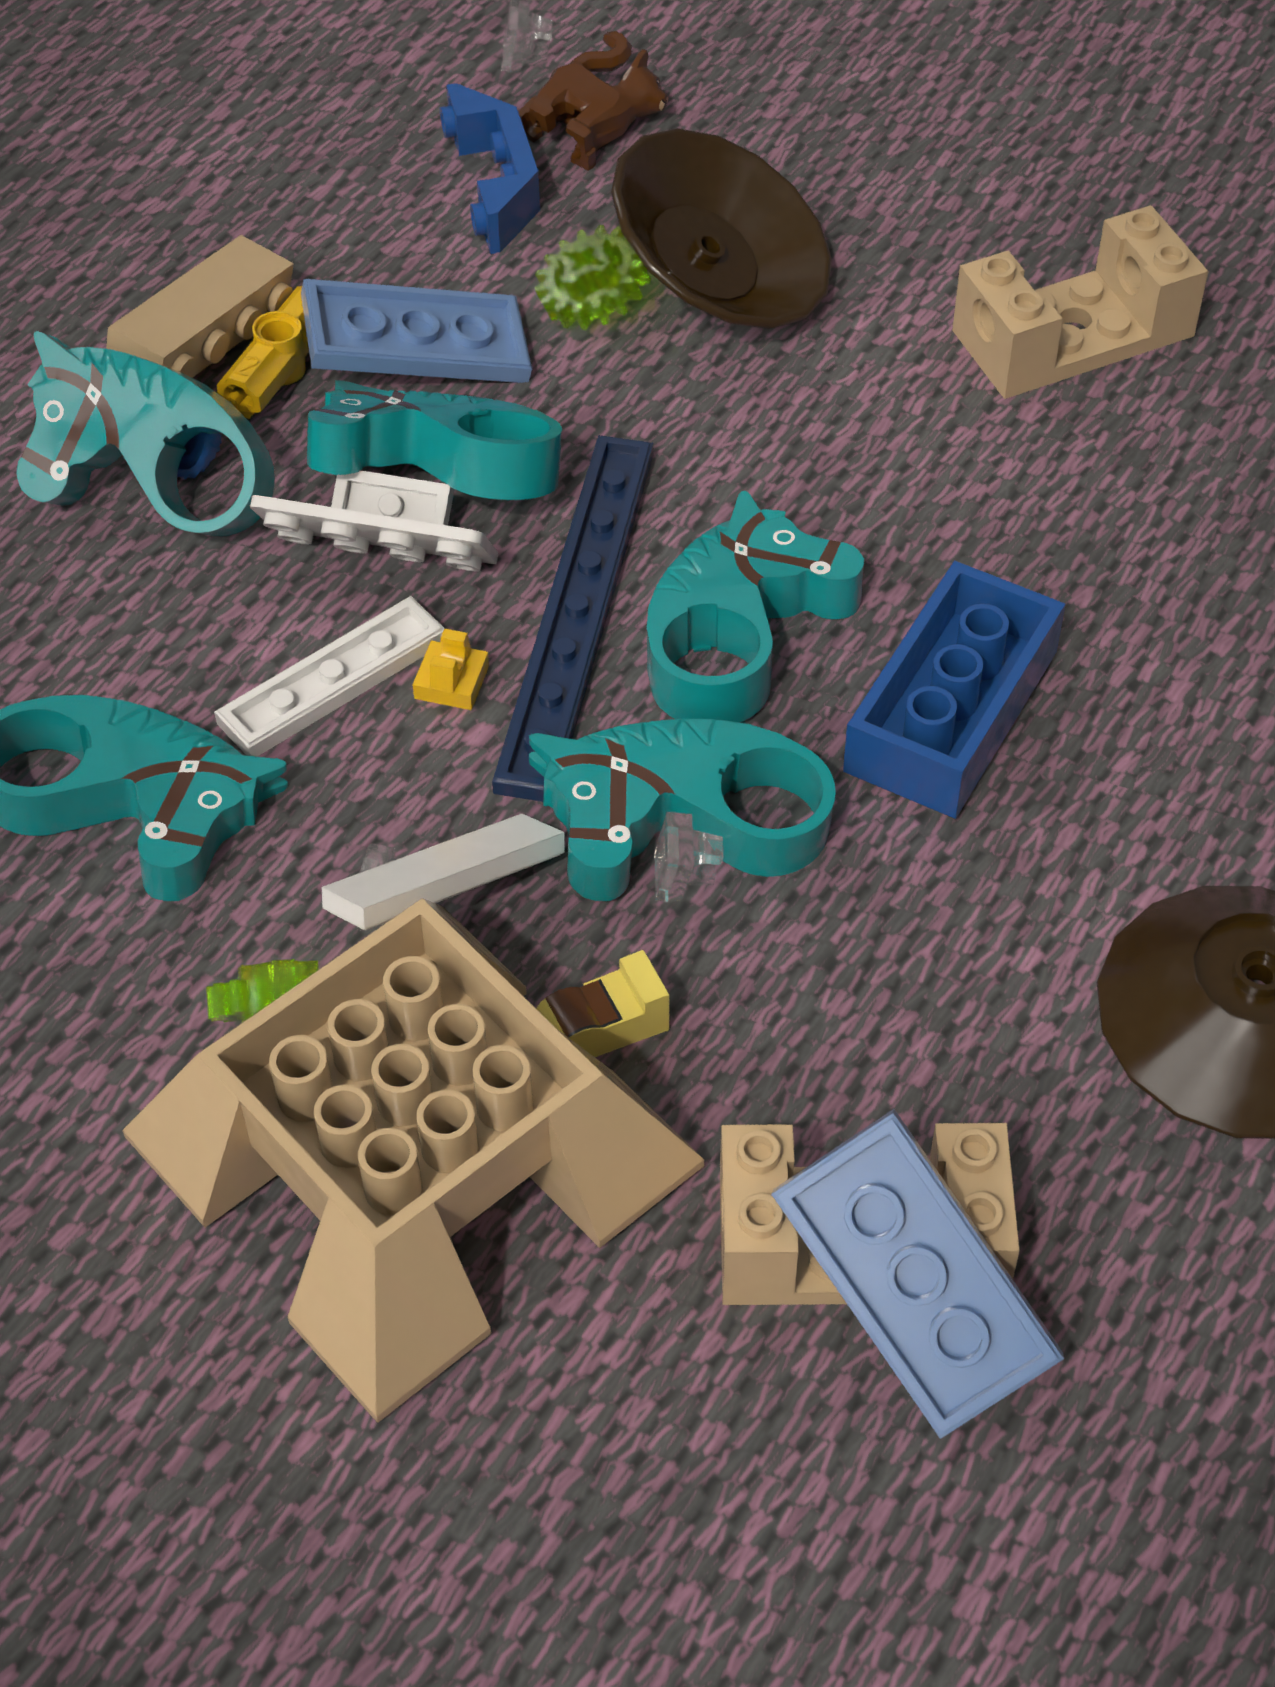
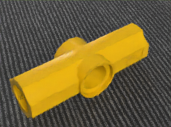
(270, 360)

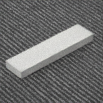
(329, 678)
(442, 870)

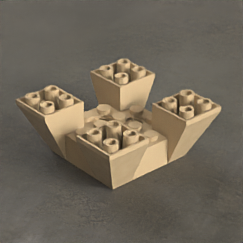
(399, 1110)

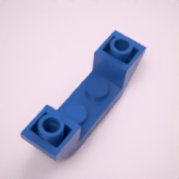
(489, 124)

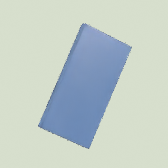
(414, 331)
(917, 1274)

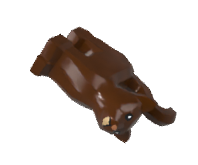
(591, 106)

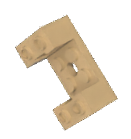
(1134, 302)
(768, 1258)

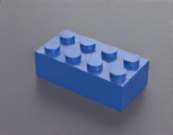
(953, 689)

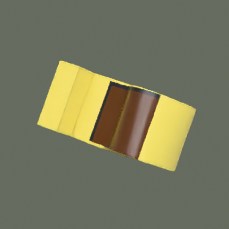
(611, 1008)

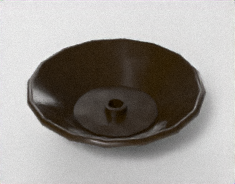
(721, 228)
(1189, 1015)

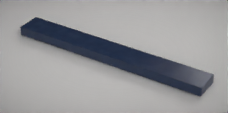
(575, 610)

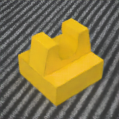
(451, 671)

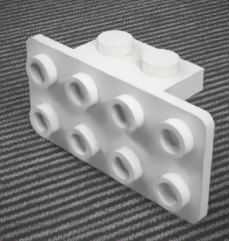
(383, 512)

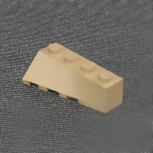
(206, 308)

